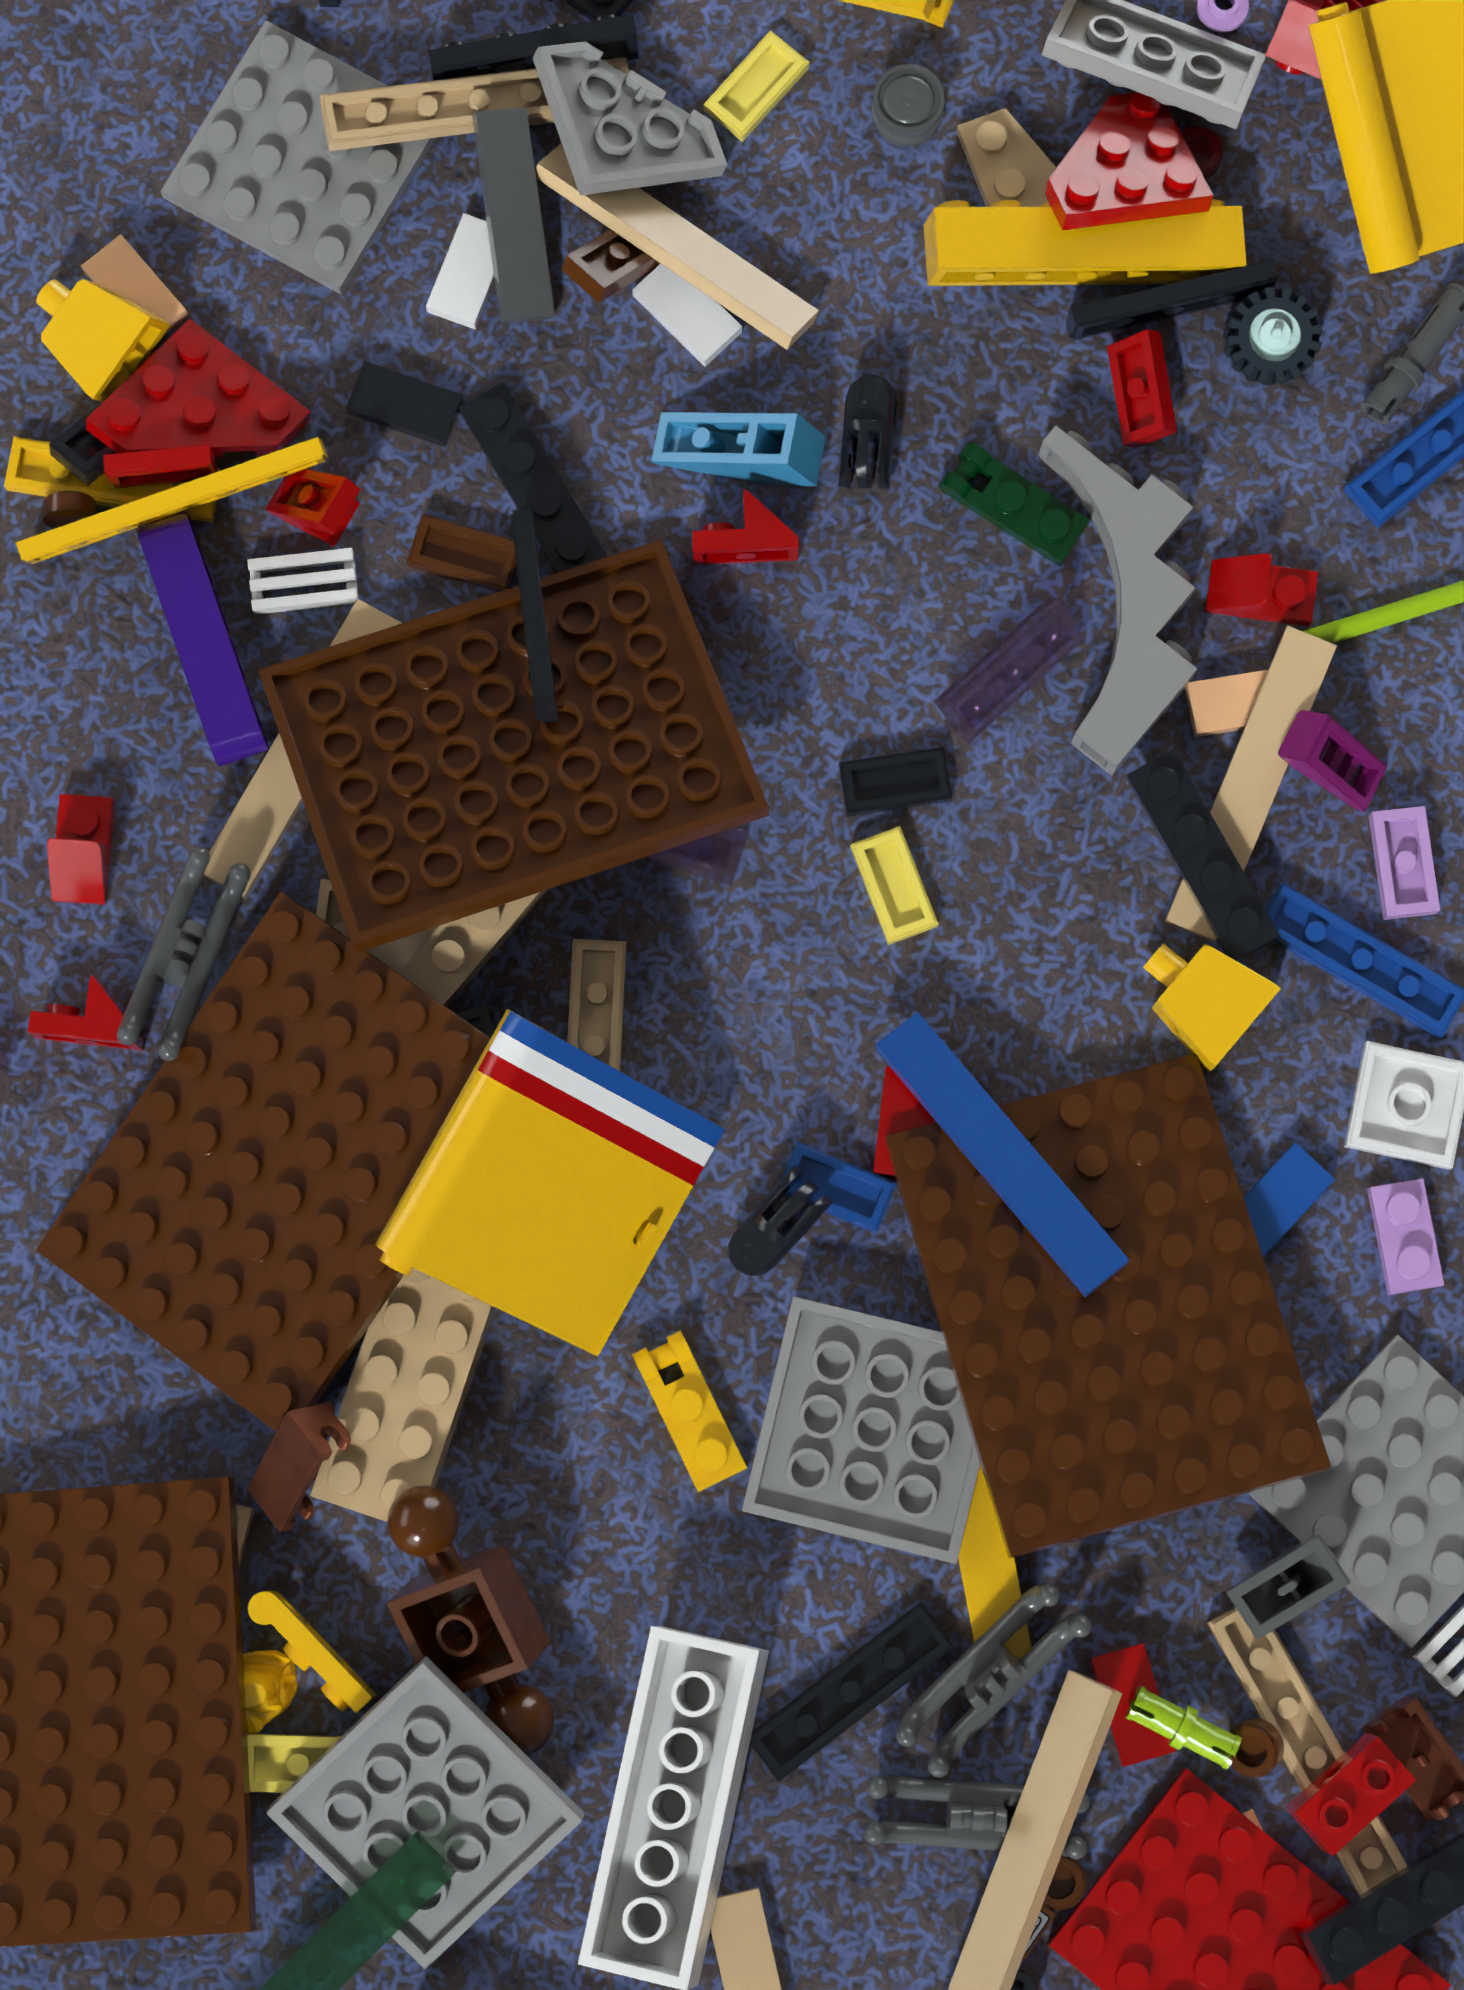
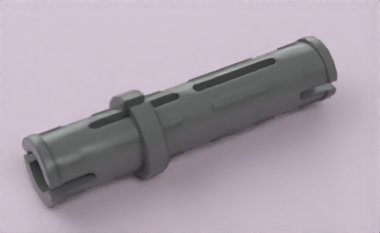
(1408, 367)

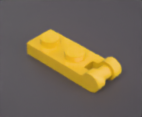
(690, 1413)
(309, 1649)

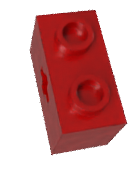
(1350, 1793)

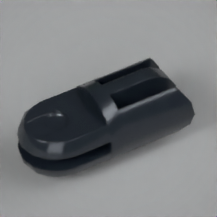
(869, 420)
(767, 1233)

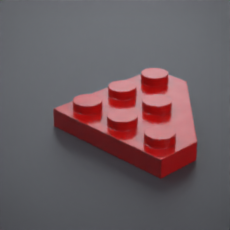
(1127, 168)
(195, 396)

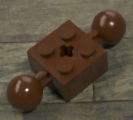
(470, 1616)

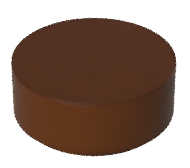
(67, 507)
(1259, 1748)
(1066, 1886)

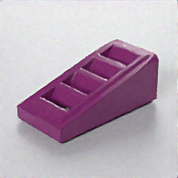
(1306, 746)

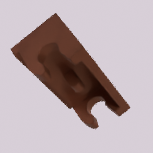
(294, 1461)
(1425, 1754)

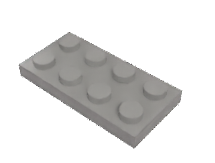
(1156, 57)

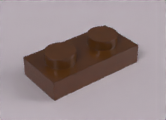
(607, 265)

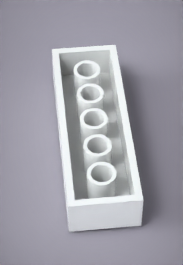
(673, 1808)

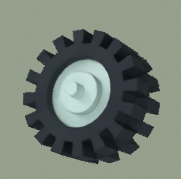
(1272, 336)

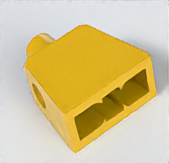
(97, 334)
(1208, 1000)

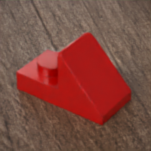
(316, 503)
(761, 540)
(1261, 591)
(81, 849)
(95, 1028)

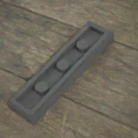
(513, 215)

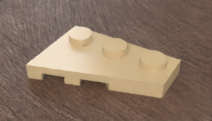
(1005, 160)

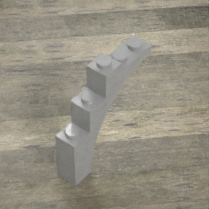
(1149, 594)

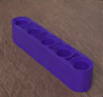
(202, 639)

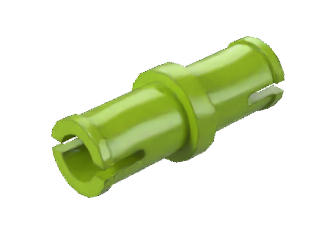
(1183, 1727)

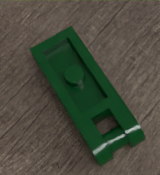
(1015, 504)

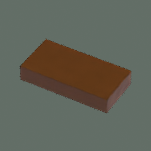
(463, 554)

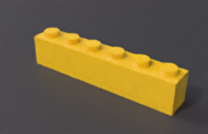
(1029, 248)

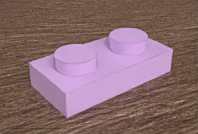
(1404, 863)
(1405, 1236)

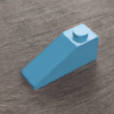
(742, 446)

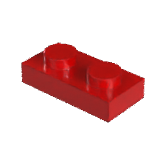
(1142, 388)

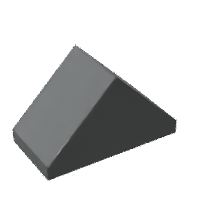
(1288, 1585)

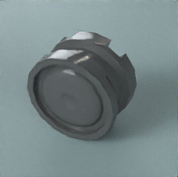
(908, 105)

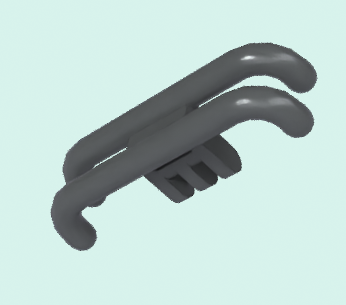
(183, 953)
(989, 1675)
(973, 1814)

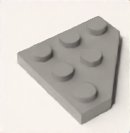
(620, 125)

